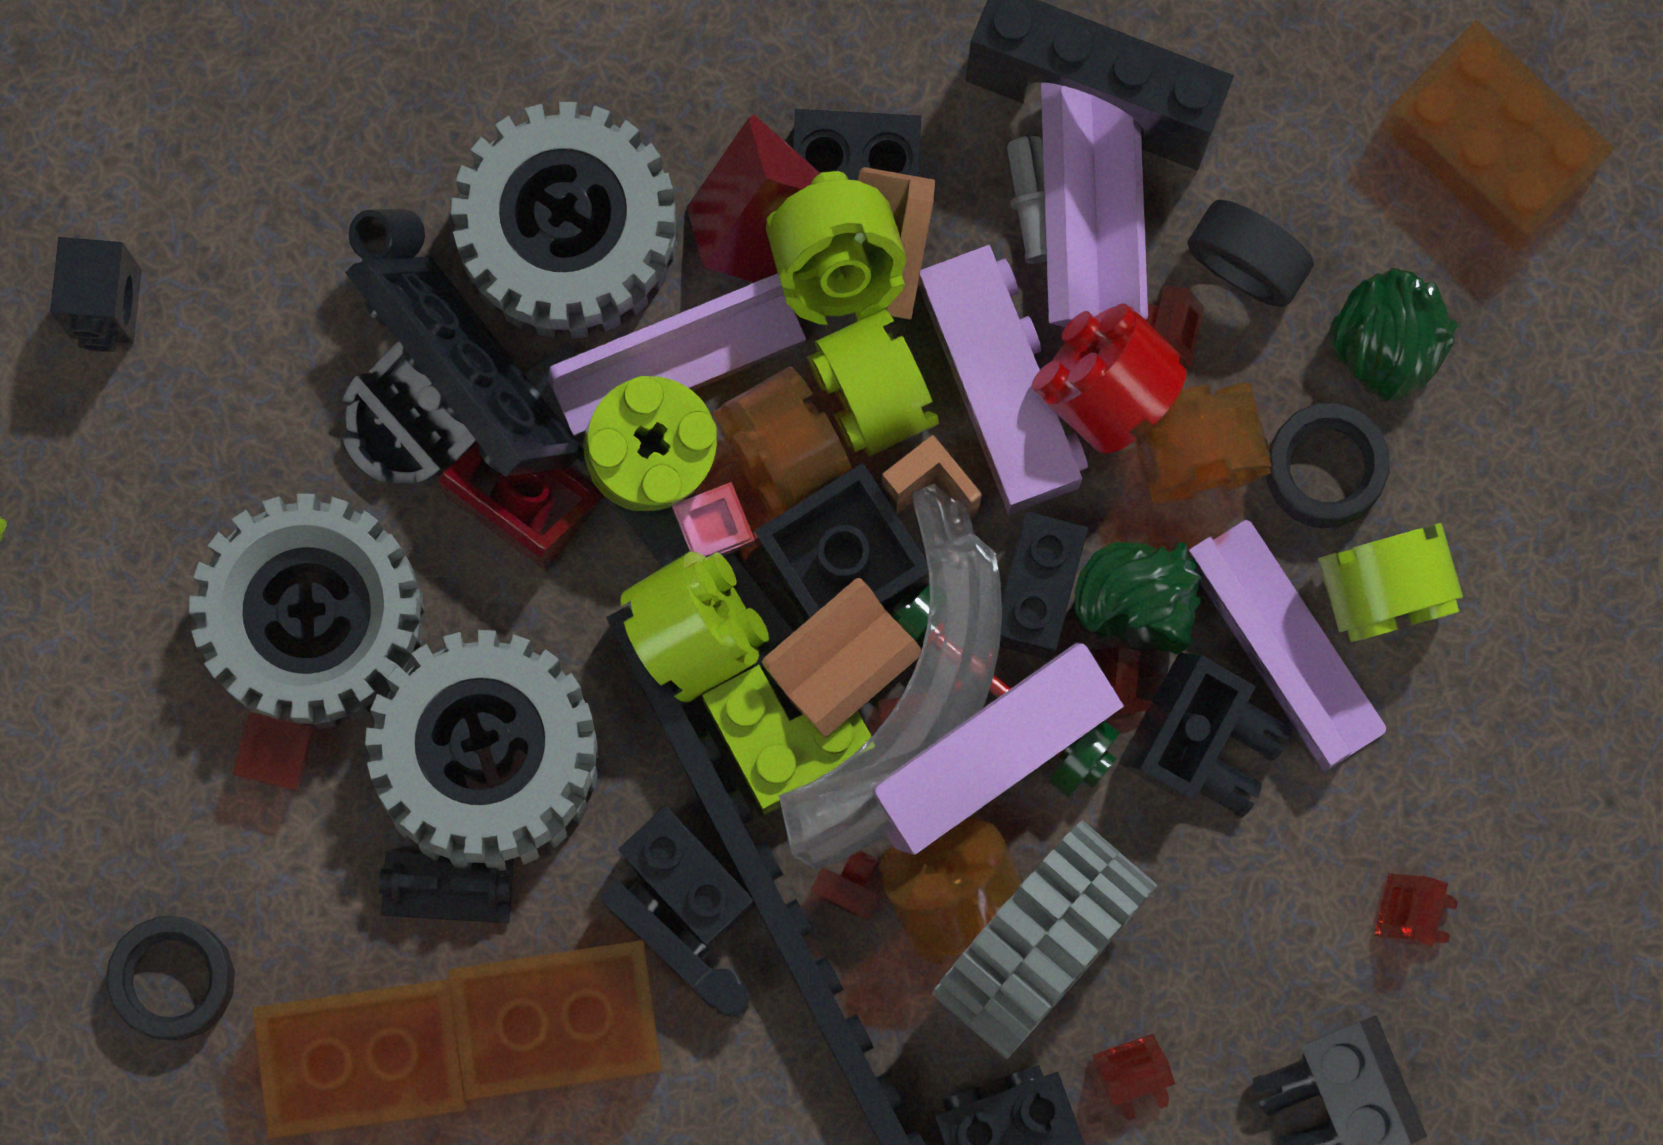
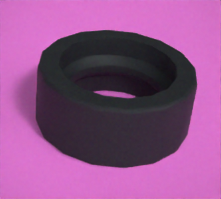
(1250, 253)
(1344, 420)
(138, 941)

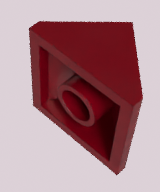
(739, 196)
(528, 511)

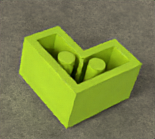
(768, 747)

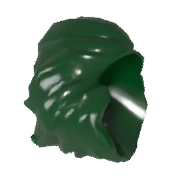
(1393, 333)
(1139, 595)

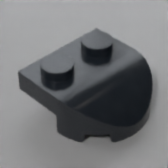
(399, 424)

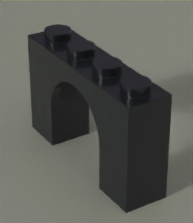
(1162, 90)

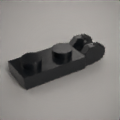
(678, 951)

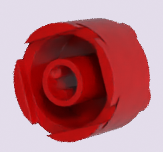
(1111, 376)

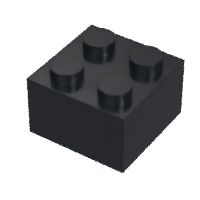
(840, 537)

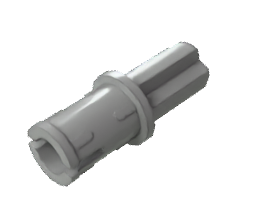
(1028, 181)

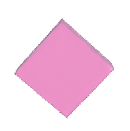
(714, 522)

